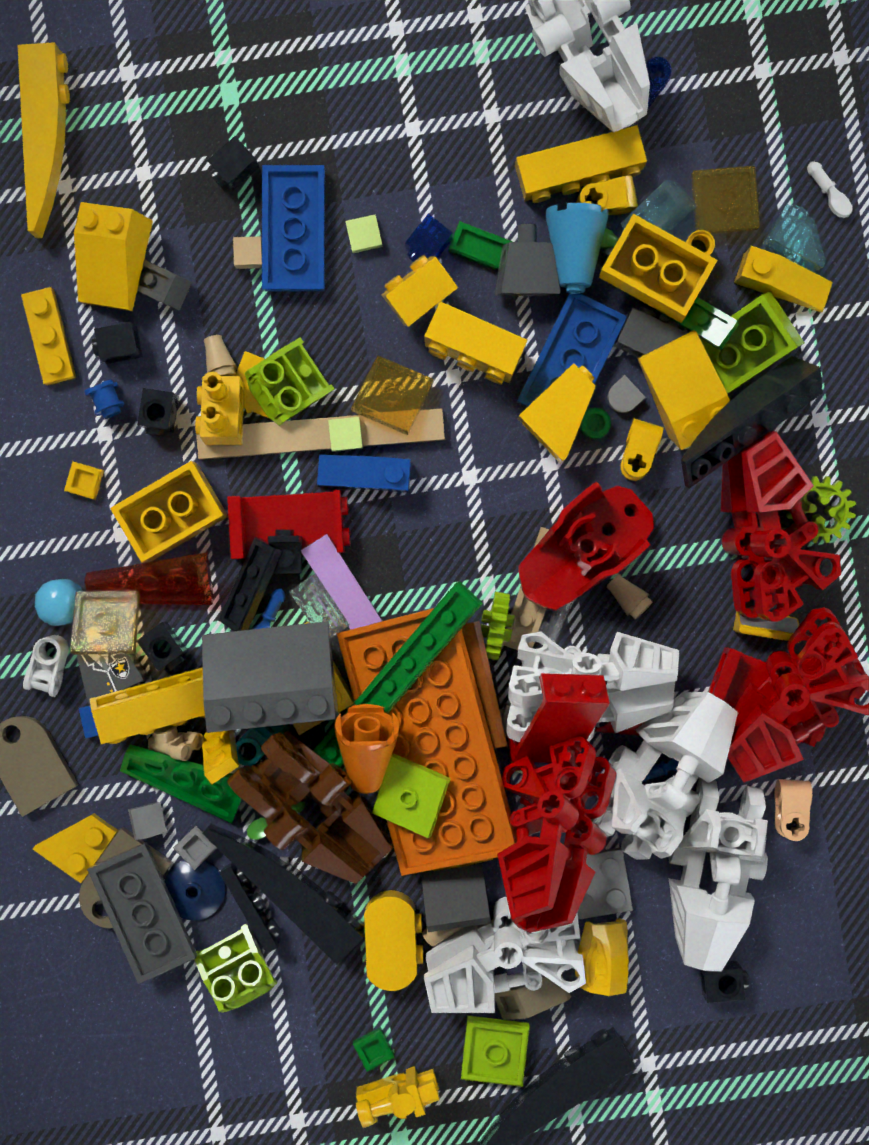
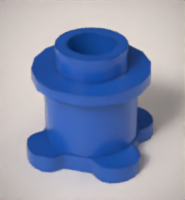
(105, 399)

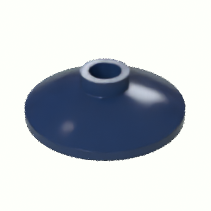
(206, 881)

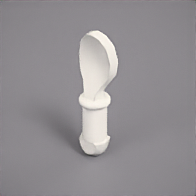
(837, 201)

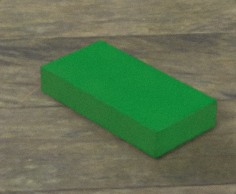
(477, 245)

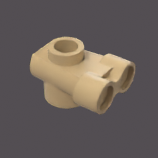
(174, 743)

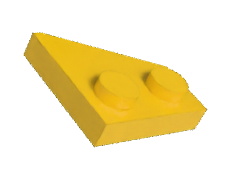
(78, 846)

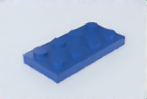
(293, 228)
(579, 336)

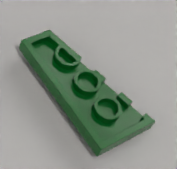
(182, 780)

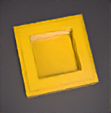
(84, 480)

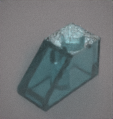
(664, 206)
(796, 238)

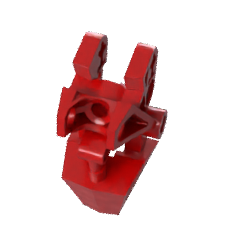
(762, 482)
(822, 673)
(540, 873)

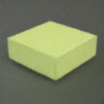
(364, 233)
(345, 434)

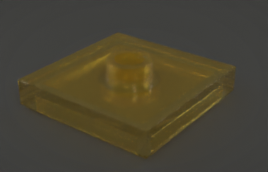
(725, 199)
(392, 395)
(105, 622)

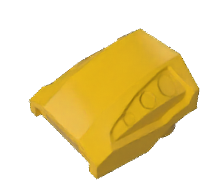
(605, 957)

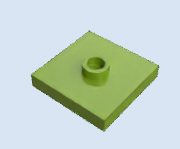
(411, 795)
(495, 1051)

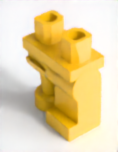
(396, 1095)

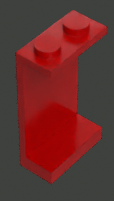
(307, 514)
(733, 677)
(568, 710)

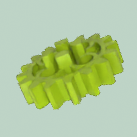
(839, 512)
(497, 621)

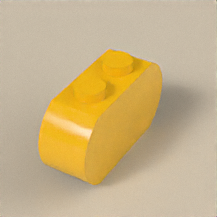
(391, 940)

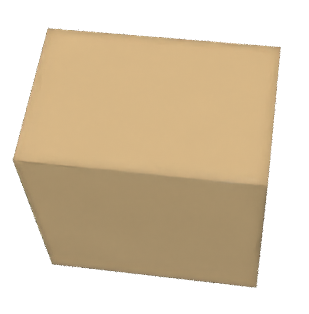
(247, 252)

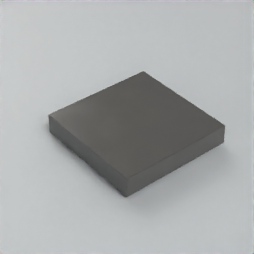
(455, 898)

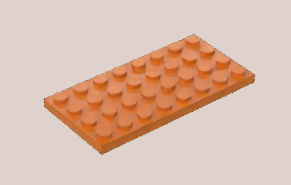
(444, 732)

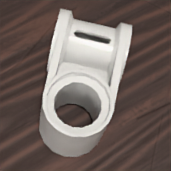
(44, 671)

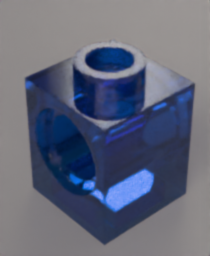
(428, 239)

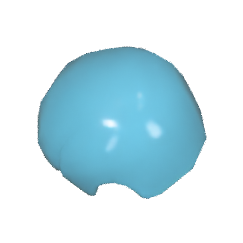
(56, 601)

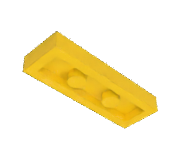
(48, 336)
(219, 754)

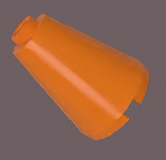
(366, 744)

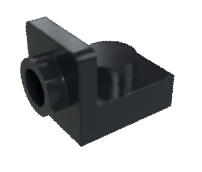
(291, 547)

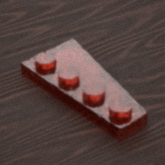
(166, 581)

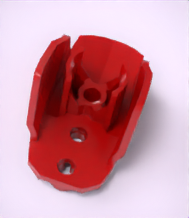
(578, 554)

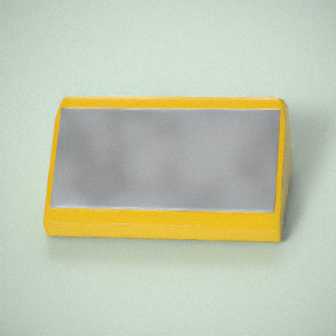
(756, 626)

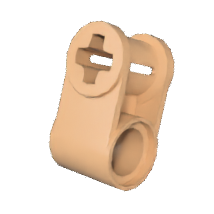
(792, 804)

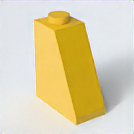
(559, 411)

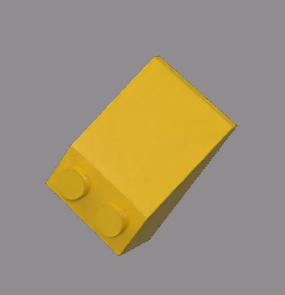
(109, 254)
(684, 387)

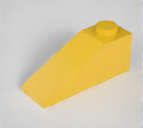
(784, 278)

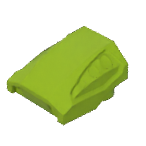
(287, 382)
(235, 970)

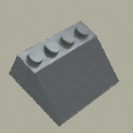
(268, 677)

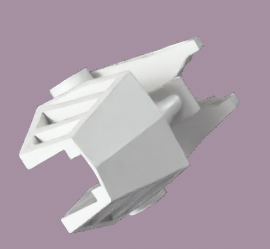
(609, 84)
(636, 672)
(655, 813)
(713, 924)
(464, 964)

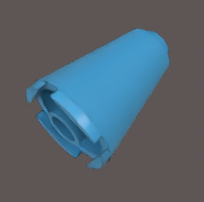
(576, 242)

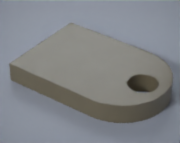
(33, 765)
(88, 894)

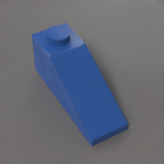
(364, 472)

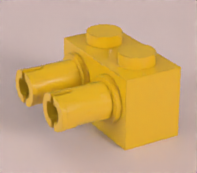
(419, 289)
(221, 409)

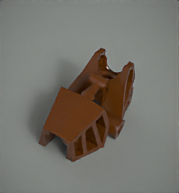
(343, 844)

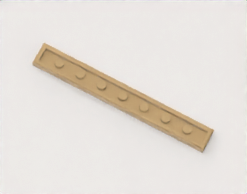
(315, 436)

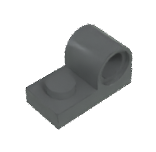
(163, 285)

